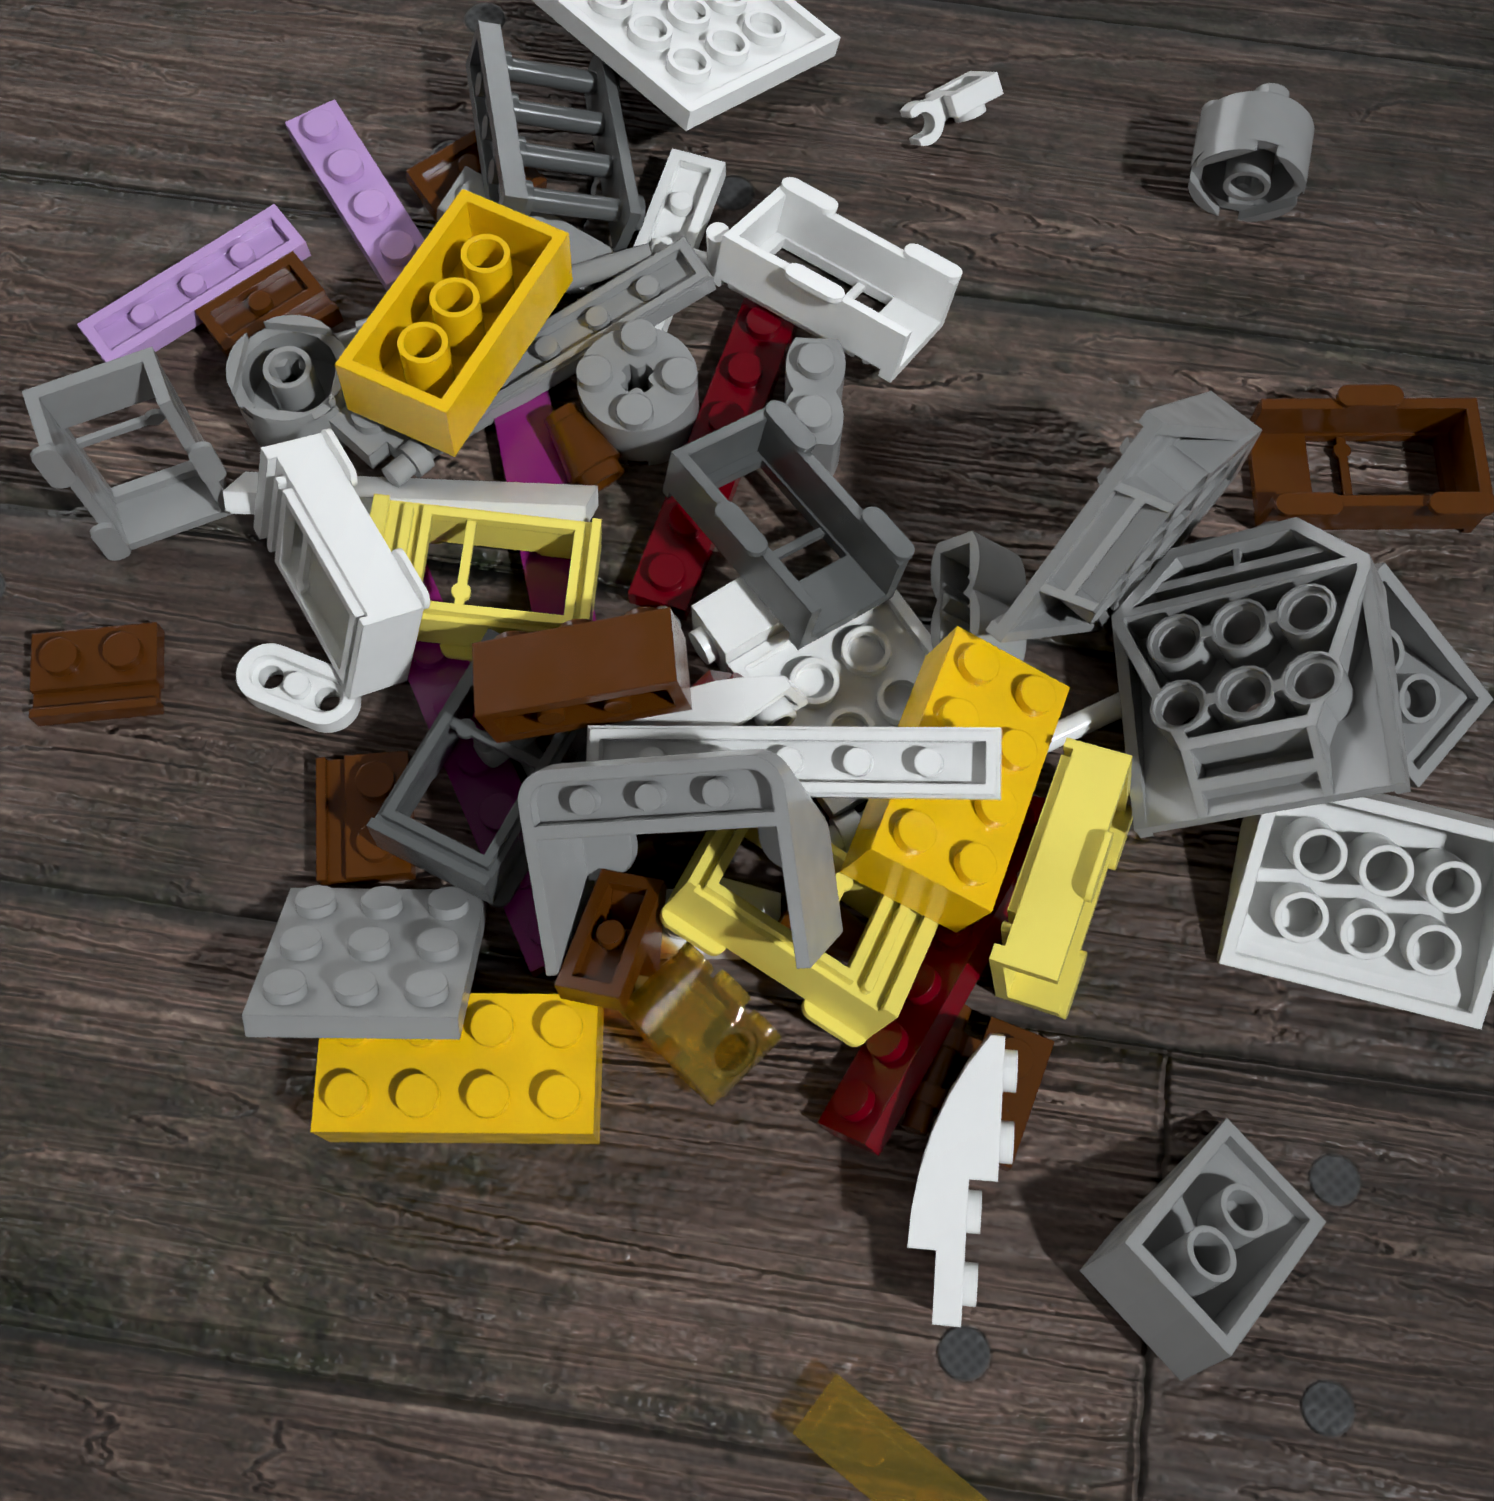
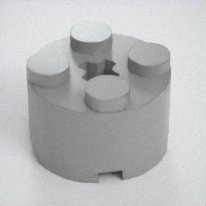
(1252, 153)
(286, 379)
(640, 391)

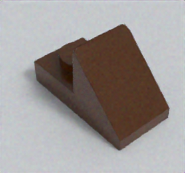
(614, 941)

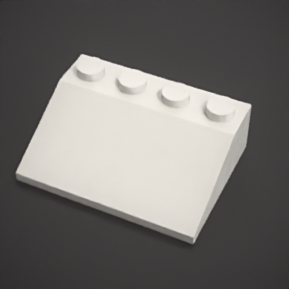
(1368, 904)

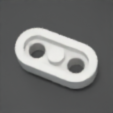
(301, 692)

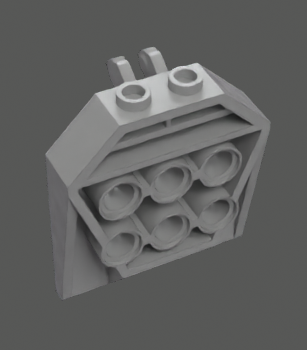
(1134, 517)
(1292, 746)

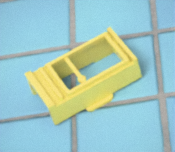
(459, 625)
(1062, 879)
(839, 998)

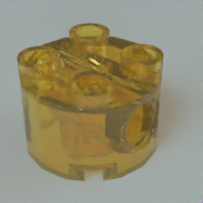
(700, 1024)

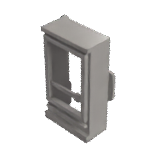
(144, 507)

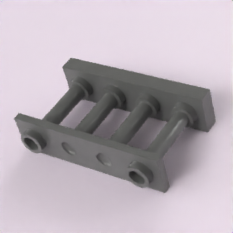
(506, 153)

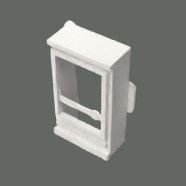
(805, 222)
(337, 564)

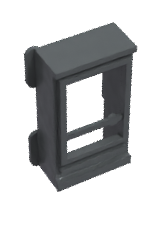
(781, 445)
(504, 865)

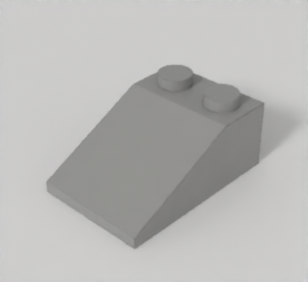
(1435, 686)
(1204, 1252)

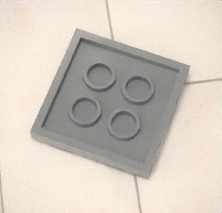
(368, 964)

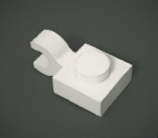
(960, 99)

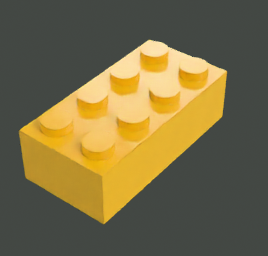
(456, 322)
(954, 853)
(515, 1076)

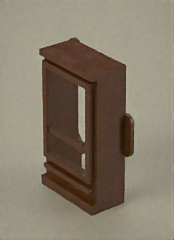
(1362, 414)

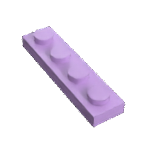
(356, 189)
(166, 303)

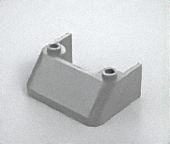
(589, 817)

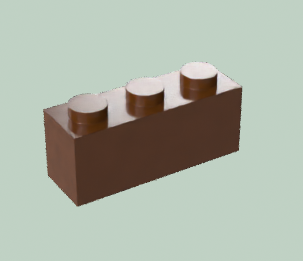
(581, 675)

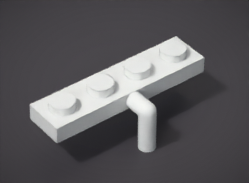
(684, 208)

